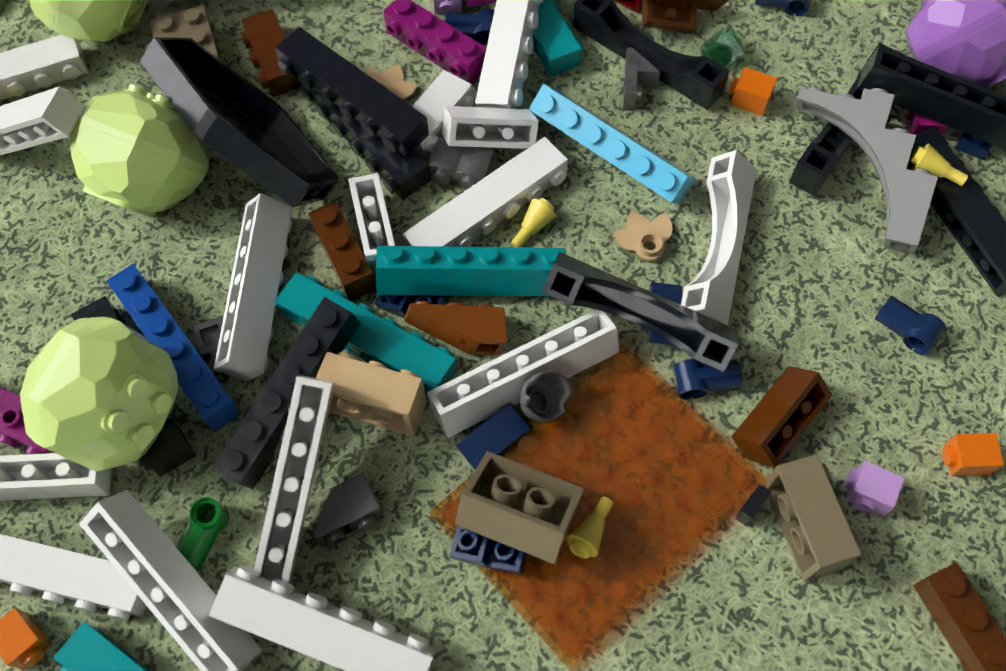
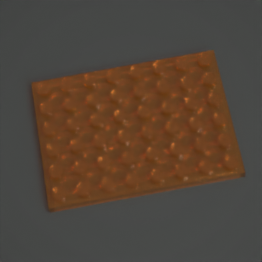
(668, 492)

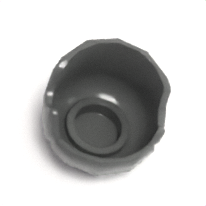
(545, 396)

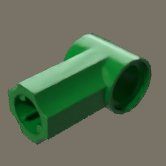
(200, 536)

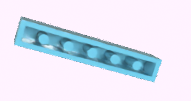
(612, 144)

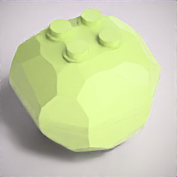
(89, 18)
(136, 151)
(98, 393)

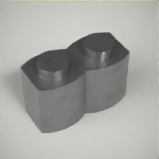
(460, 164)

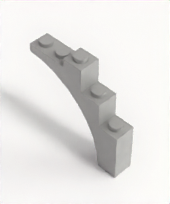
(864, 120)

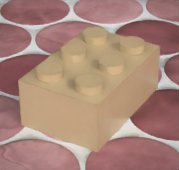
(374, 393)

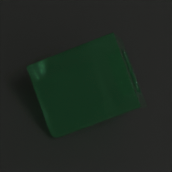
(723, 46)

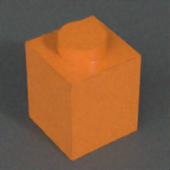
(752, 90)
(973, 454)
(21, 640)

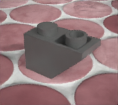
(347, 509)

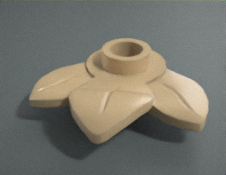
(394, 81)
(643, 232)

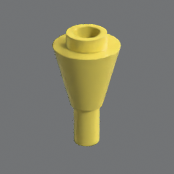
(931, 160)
(537, 216)
(587, 537)

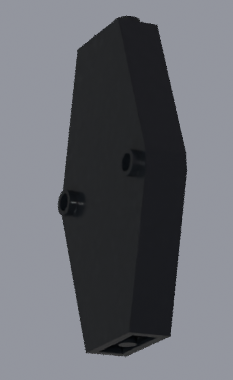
(238, 120)

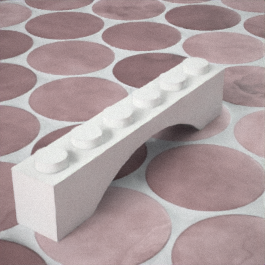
(730, 192)

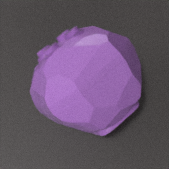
(961, 38)

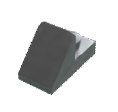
(638, 75)

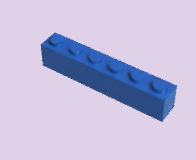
(160, 328)

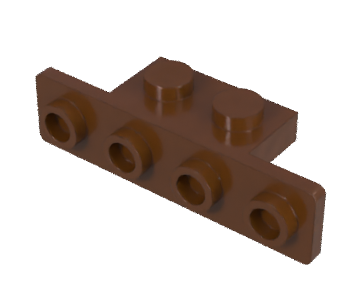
(676, 14)

